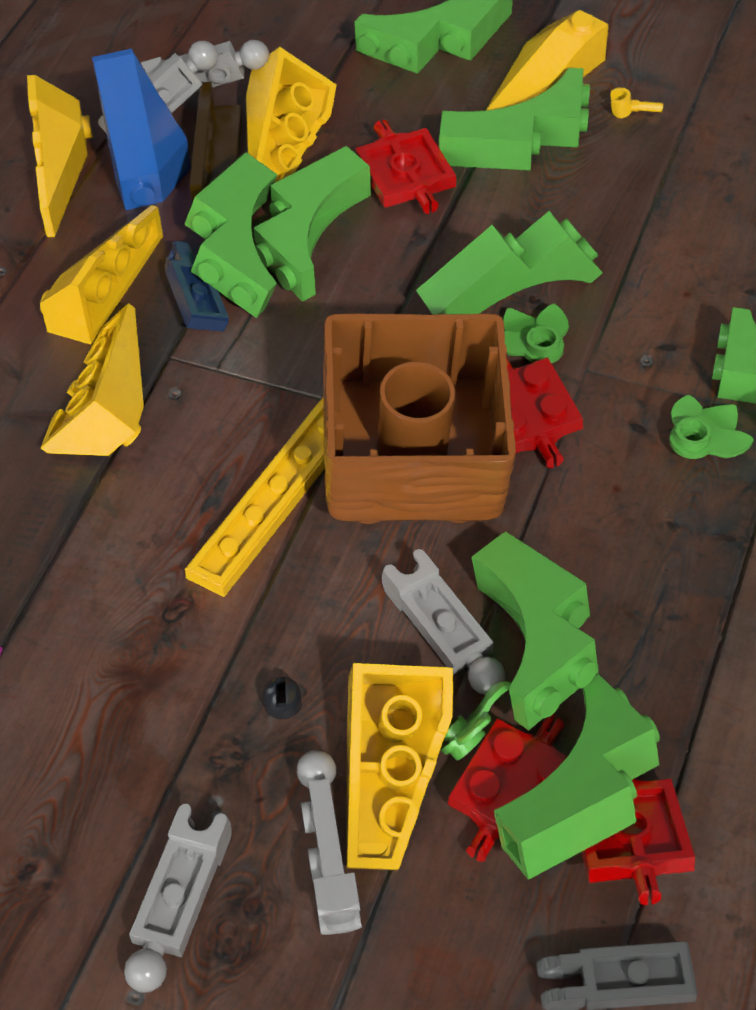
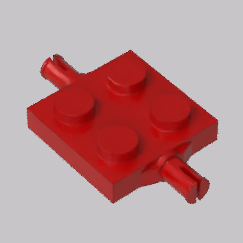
(406, 167)
(541, 409)
(502, 771)
(647, 848)

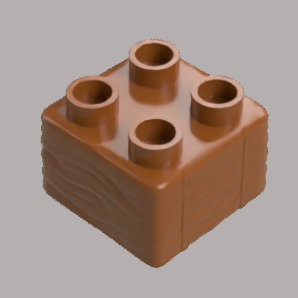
(416, 417)

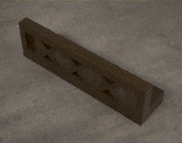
(215, 139)

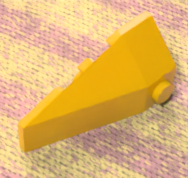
(567, 43)
(285, 111)
(58, 145)
(94, 285)
(104, 396)
(392, 748)

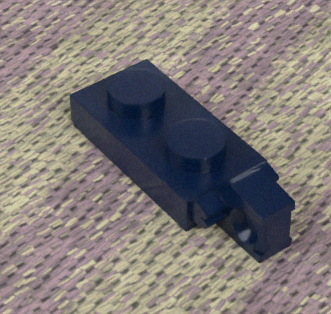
(196, 299)

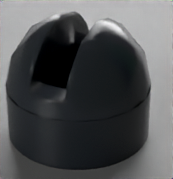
(293, 698)

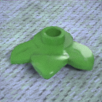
(537, 336)
(706, 430)
(466, 733)

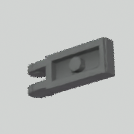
(621, 977)

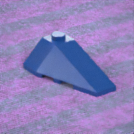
(142, 135)

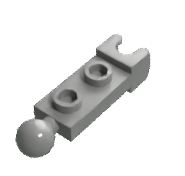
(229, 63)
(176, 78)
(444, 621)
(334, 891)
(175, 897)

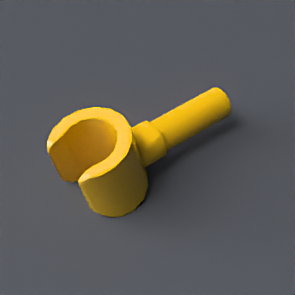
(623, 105)

